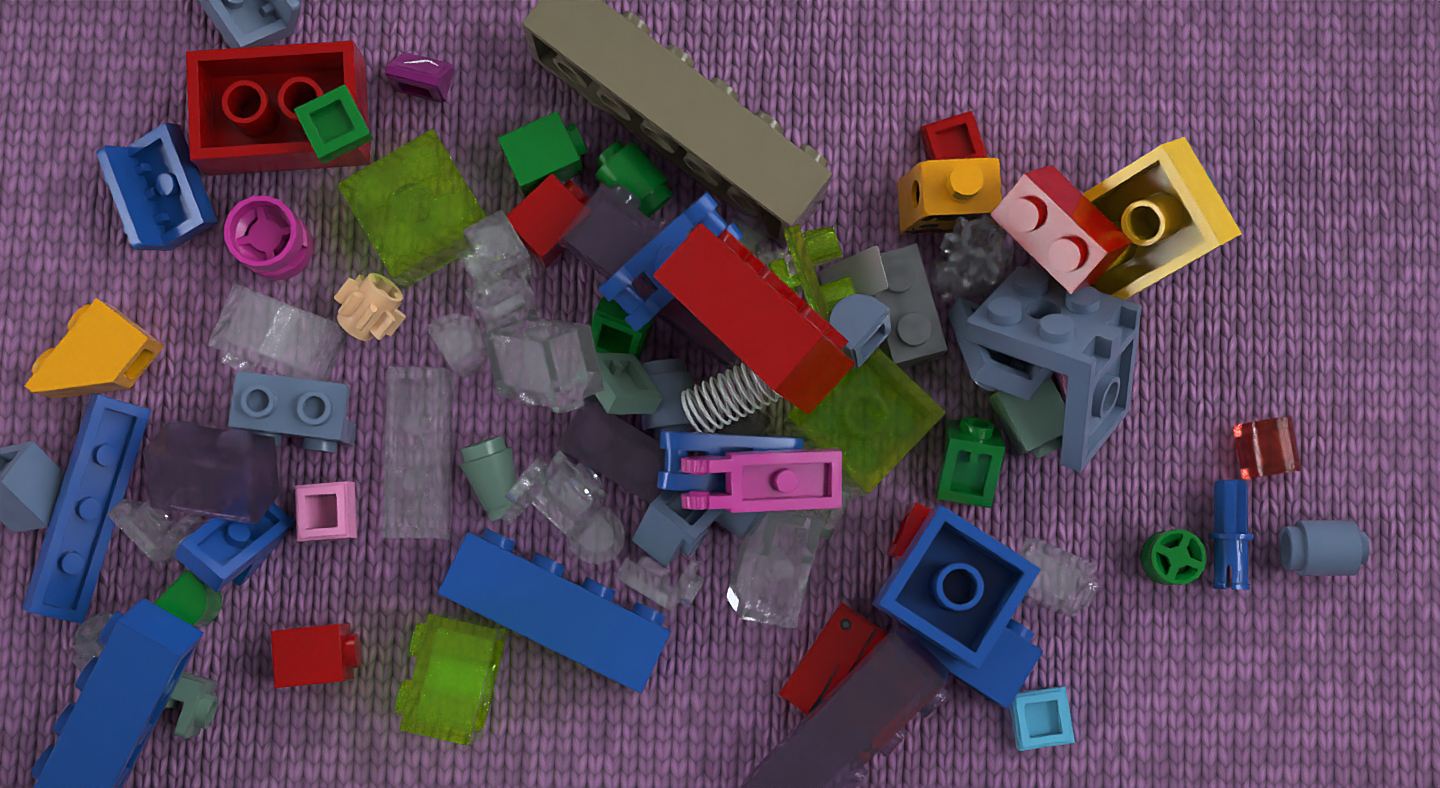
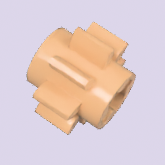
(369, 307)

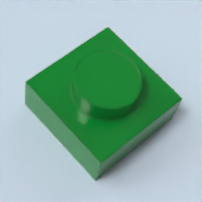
(333, 124)

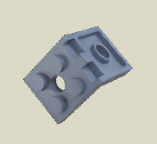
(1080, 336)

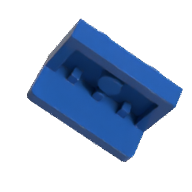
(157, 189)

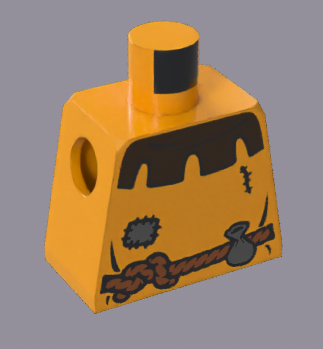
(947, 192)

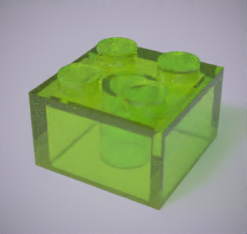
(413, 208)
(871, 417)
(451, 678)

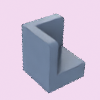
(27, 487)

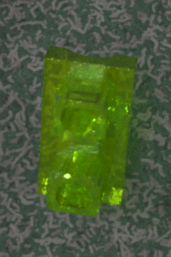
(809, 251)

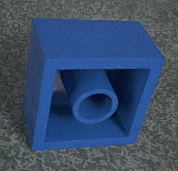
(956, 586)

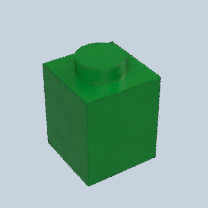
(543, 150)

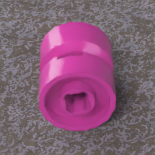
(268, 238)

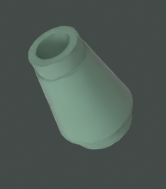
(490, 473)

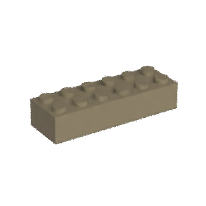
(679, 111)

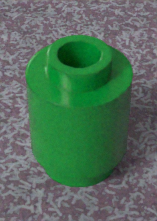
(636, 173)

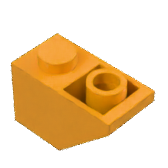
(96, 355)

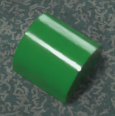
(614, 334)
(191, 600)

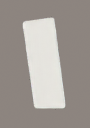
(864, 270)

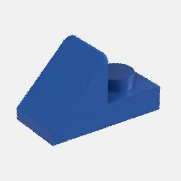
(232, 549)

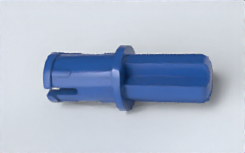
(1231, 534)

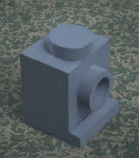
(672, 529)

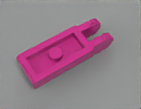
(768, 480)

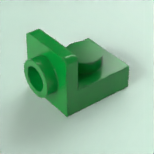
(970, 462)

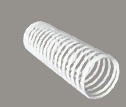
(703, 415)

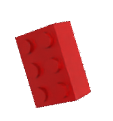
(247, 100)
(757, 316)

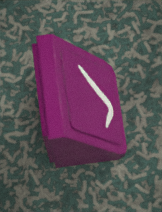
(420, 76)

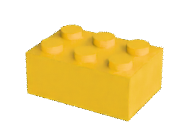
(1166, 212)

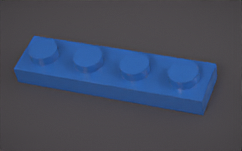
(80, 523)

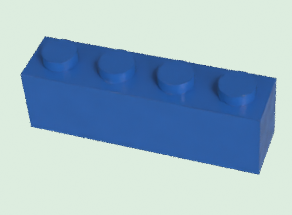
(554, 610)
(118, 699)

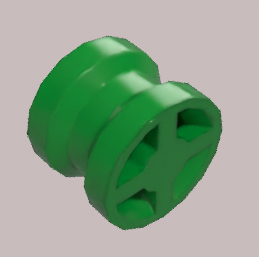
(1185, 559)

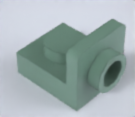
(625, 386)
(198, 705)

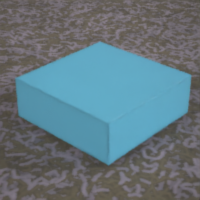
(1041, 718)

